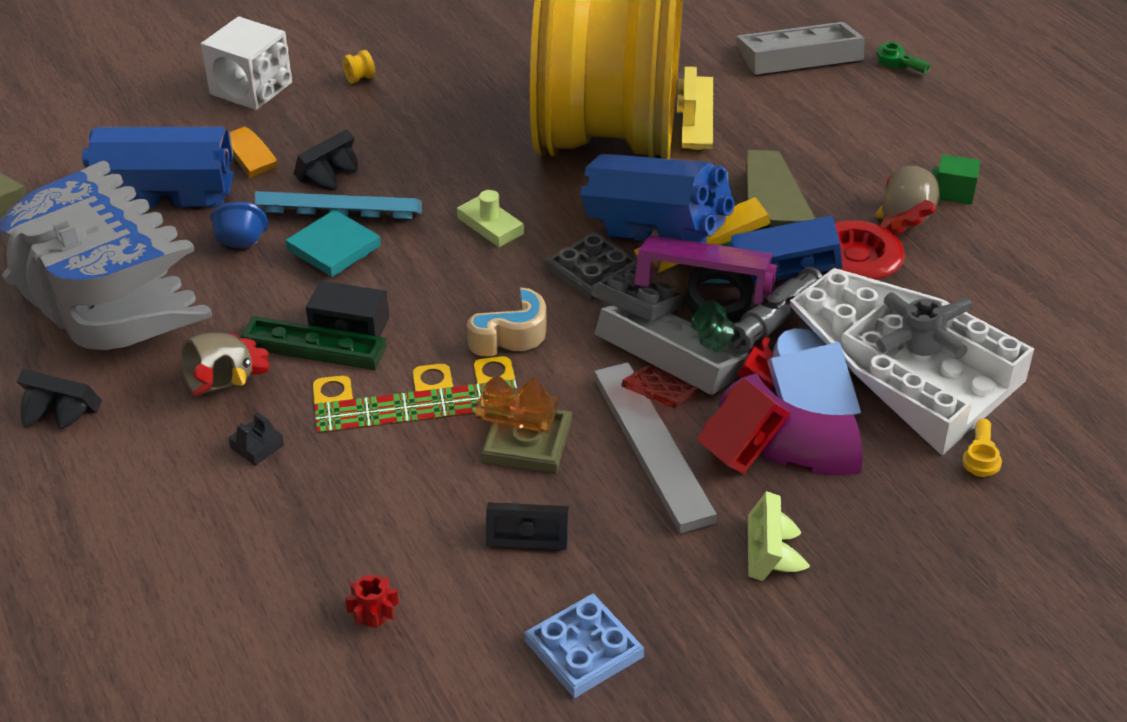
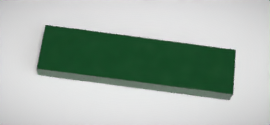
(316, 342)

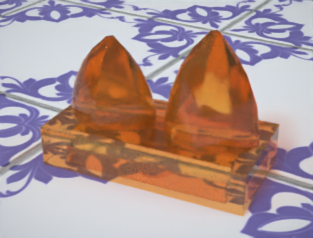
(516, 407)

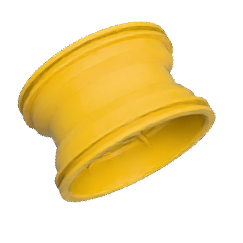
(604, 73)

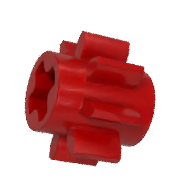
(372, 600)

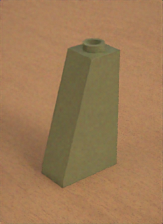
(775, 188)

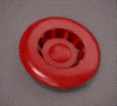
(869, 249)

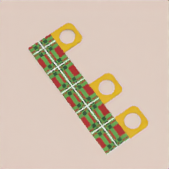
(423, 403)

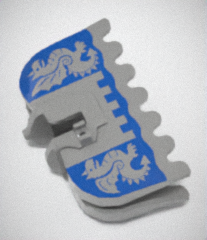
(103, 264)

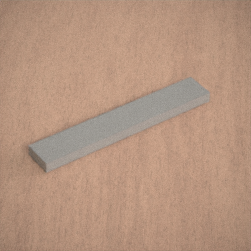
(656, 451)

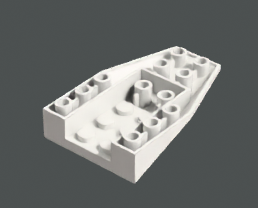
(931, 393)

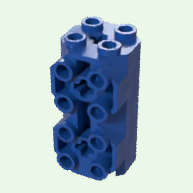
(169, 161)
(657, 194)

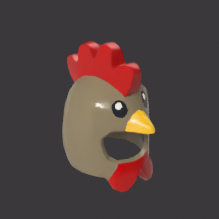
(908, 199)
(220, 361)

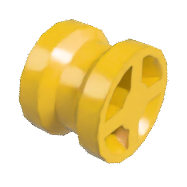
(358, 66)

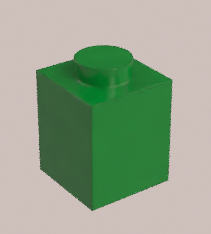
(957, 178)

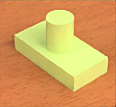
(489, 219)

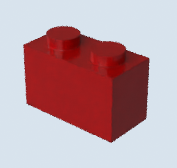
(743, 426)

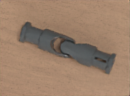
(771, 313)

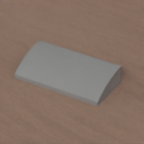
(801, 47)
(671, 346)

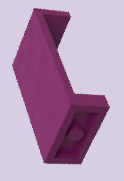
(705, 255)

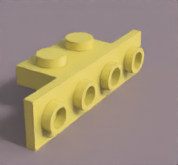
(696, 104)

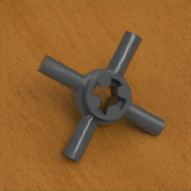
(924, 326)

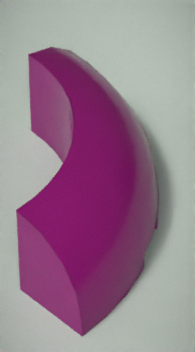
(812, 439)

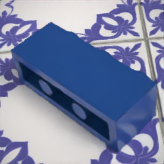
(796, 246)

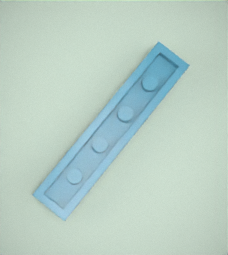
(308, 203)

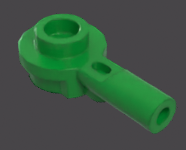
(893, 55)

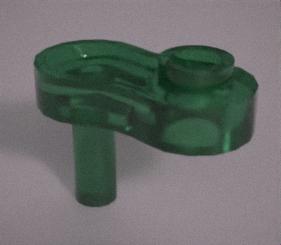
(713, 326)

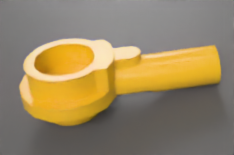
(982, 456)

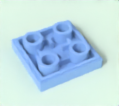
(815, 380)
(584, 645)

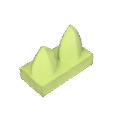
(765, 534)

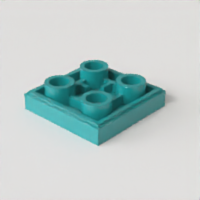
(333, 243)

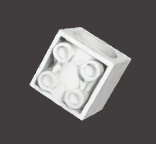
(247, 62)

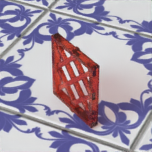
(632, 383)

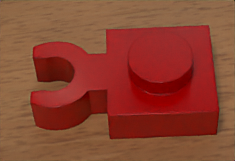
(757, 363)

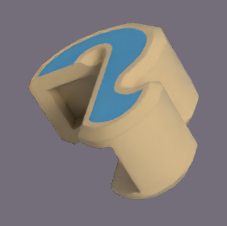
(509, 329)

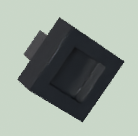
(256, 439)

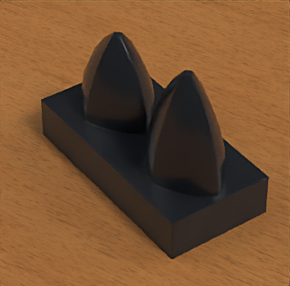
(317, 161)
(43, 390)
(527, 525)

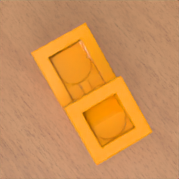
(251, 152)

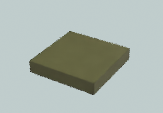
(528, 448)

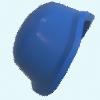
(238, 224)

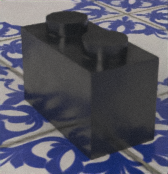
(348, 308)

